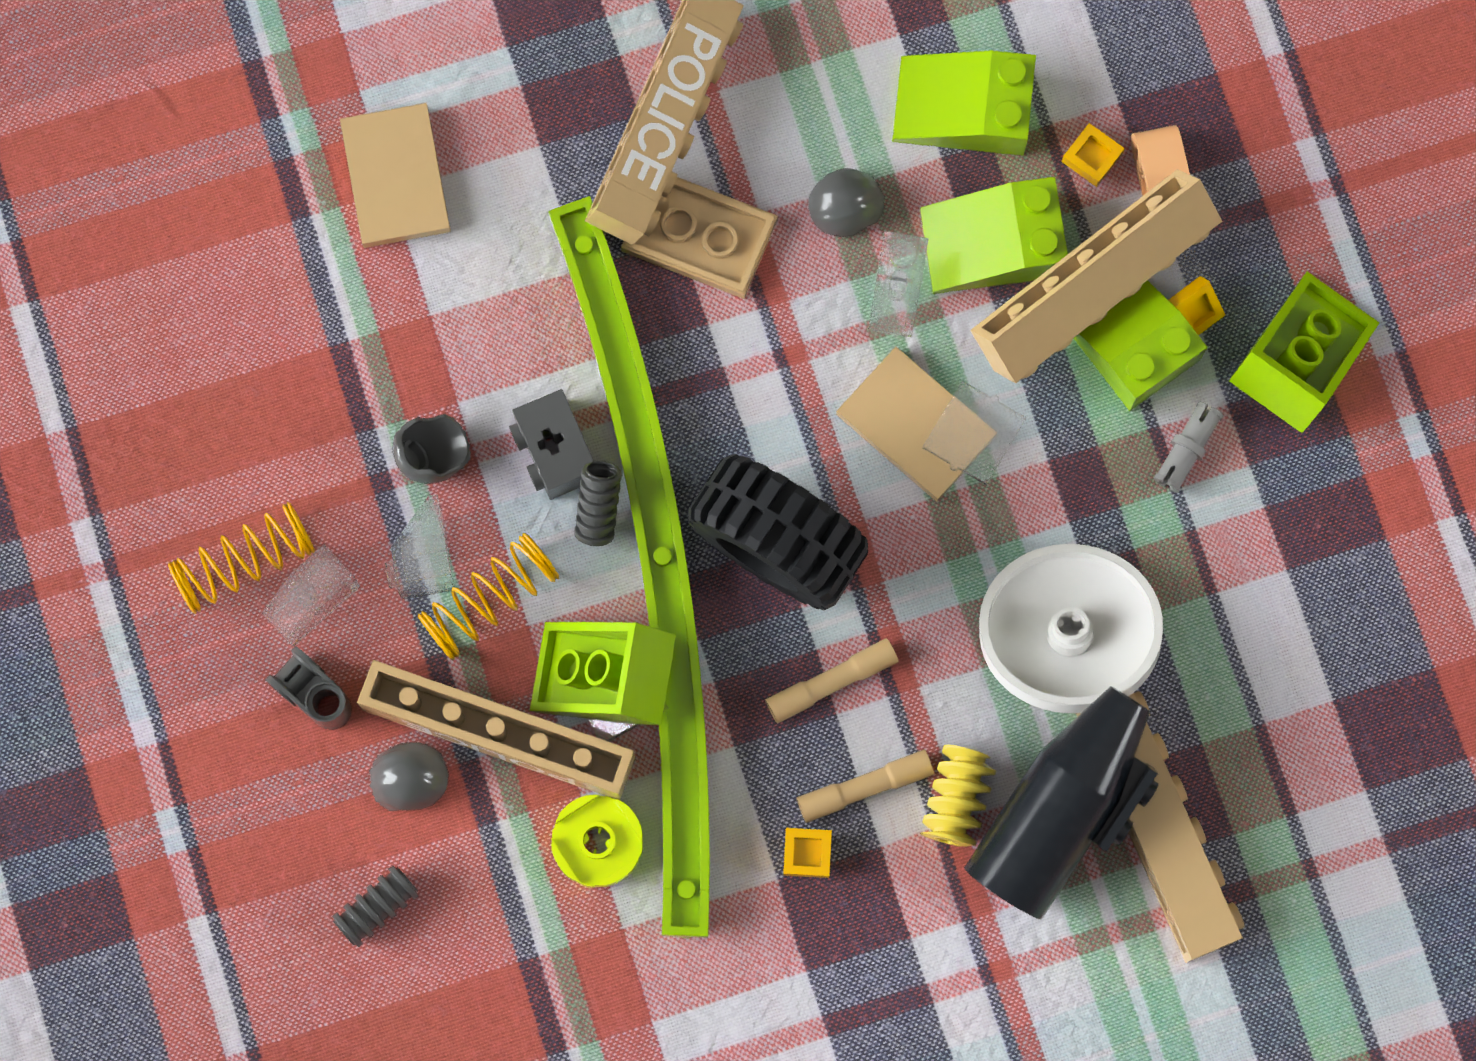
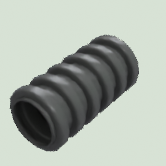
(597, 503)
(375, 906)

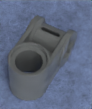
(305, 685)

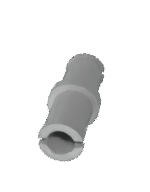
(1188, 447)

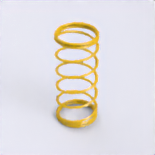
(532, 551)
(176, 566)

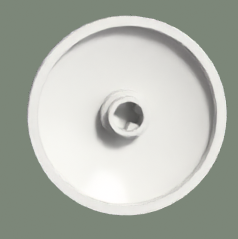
(1070, 627)

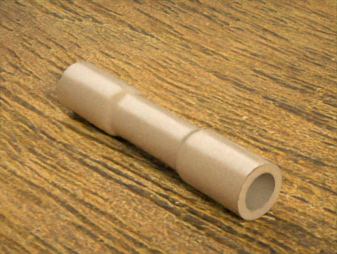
(856, 668)
(891, 776)

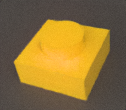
(1093, 155)
(1198, 304)
(807, 852)

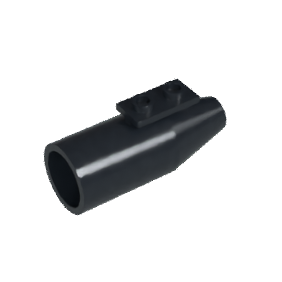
(1068, 798)

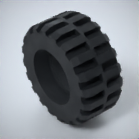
(778, 531)

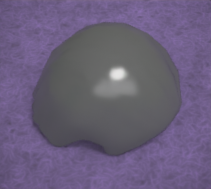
(846, 202)
(431, 449)
(408, 777)

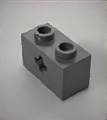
(552, 419)

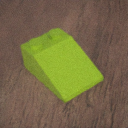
(965, 101)
(994, 236)
(1141, 345)
(1304, 352)
(603, 671)

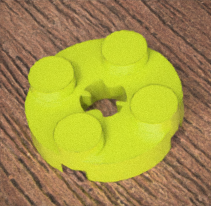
(571, 835)

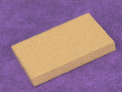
(395, 175)
(707, 238)
(897, 414)

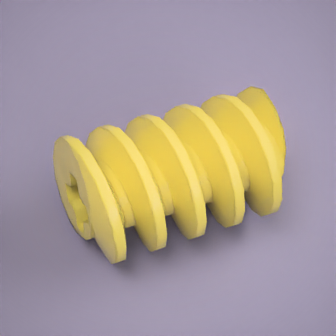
(957, 796)

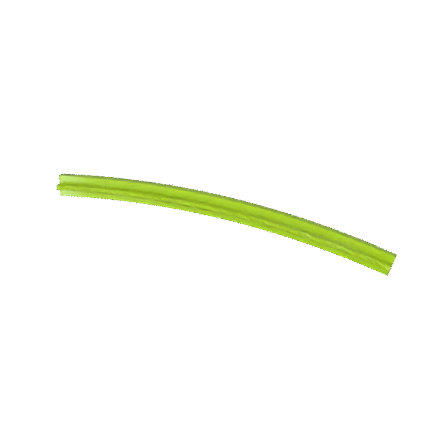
(662, 565)

